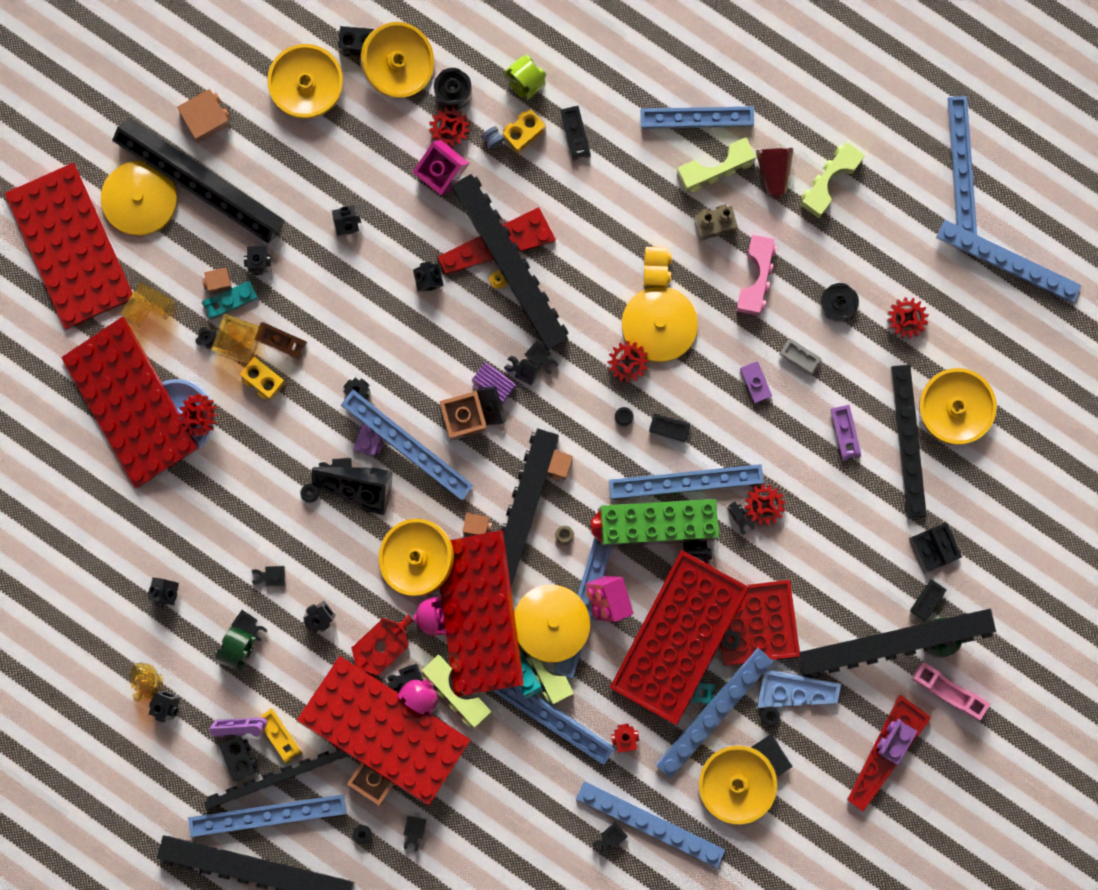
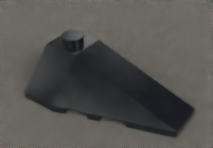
(362, 486)

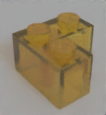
(144, 301)

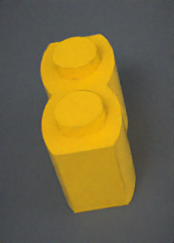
(656, 267)

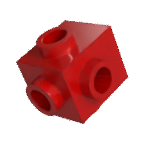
(625, 746)

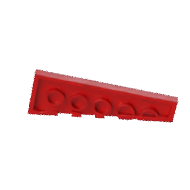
(526, 230)
(877, 768)

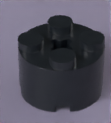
(452, 78)

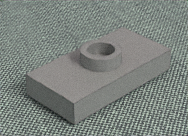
(800, 356)

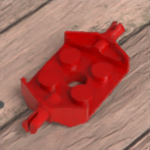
(390, 633)

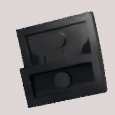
(935, 547)
(774, 753)

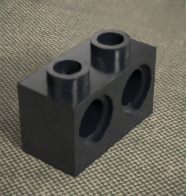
(357, 34)
(233, 761)

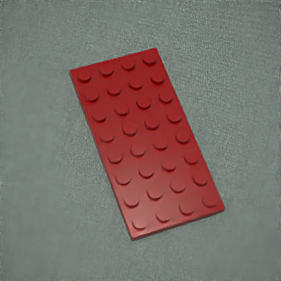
(69, 245)
(129, 402)
(481, 617)
(679, 637)
(383, 732)

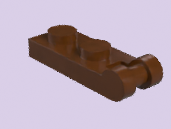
(280, 340)

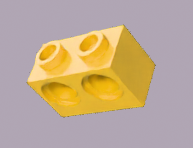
(527, 134)
(265, 375)

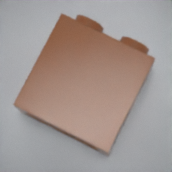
(204, 115)

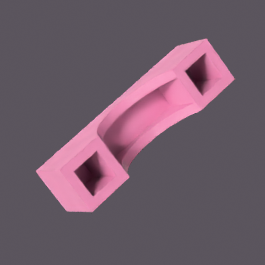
(760, 253)
(950, 692)

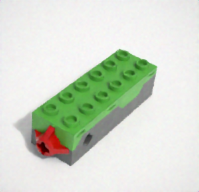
(655, 523)

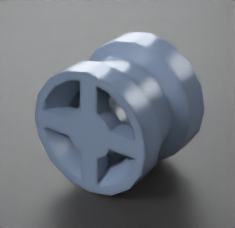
(492, 137)

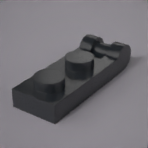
(575, 132)

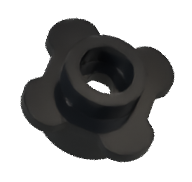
(203, 332)

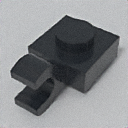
(737, 512)

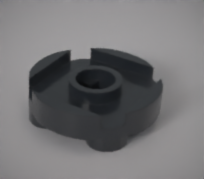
(846, 294)

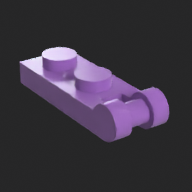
(845, 432)
(238, 726)

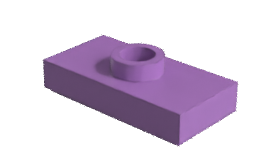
(756, 382)

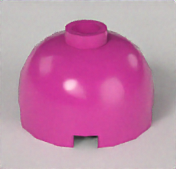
(431, 617)
(419, 696)

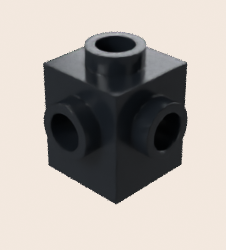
(346, 220)
(257, 253)
(428, 277)
(361, 384)
(699, 550)
(163, 592)
(318, 617)
(164, 706)

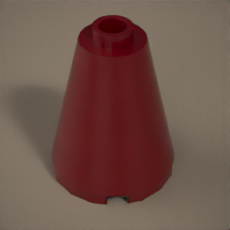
(775, 169)

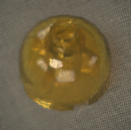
(145, 681)

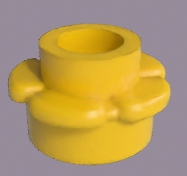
(493, 280)

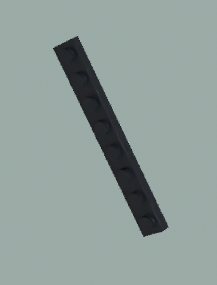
(908, 441)
(271, 779)

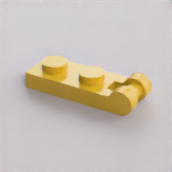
(280, 736)

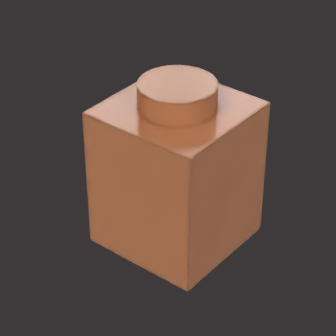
(217, 280)
(559, 465)
(476, 524)

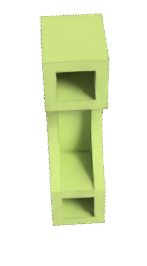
(846, 161)
(694, 175)
(439, 673)
(556, 687)

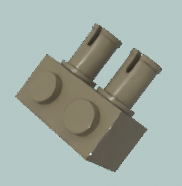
(715, 222)

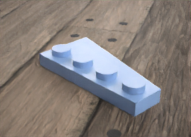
(789, 689)

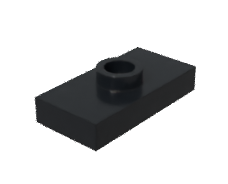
(491, 405)
(669, 427)
(927, 600)

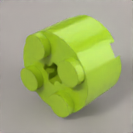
(525, 77)

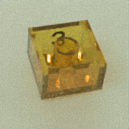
(236, 339)

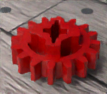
(455, 123)
(901, 313)
(628, 353)
(198, 415)
(771, 510)

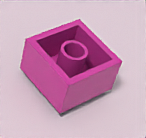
(440, 167)
(609, 598)

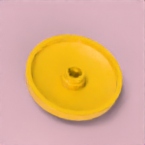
(397, 59)
(305, 81)
(138, 199)
(661, 323)
(957, 406)
(416, 557)
(551, 623)
(738, 784)

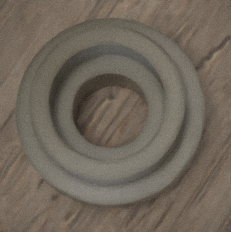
(569, 539)

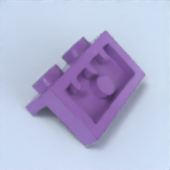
(368, 442)
(896, 741)

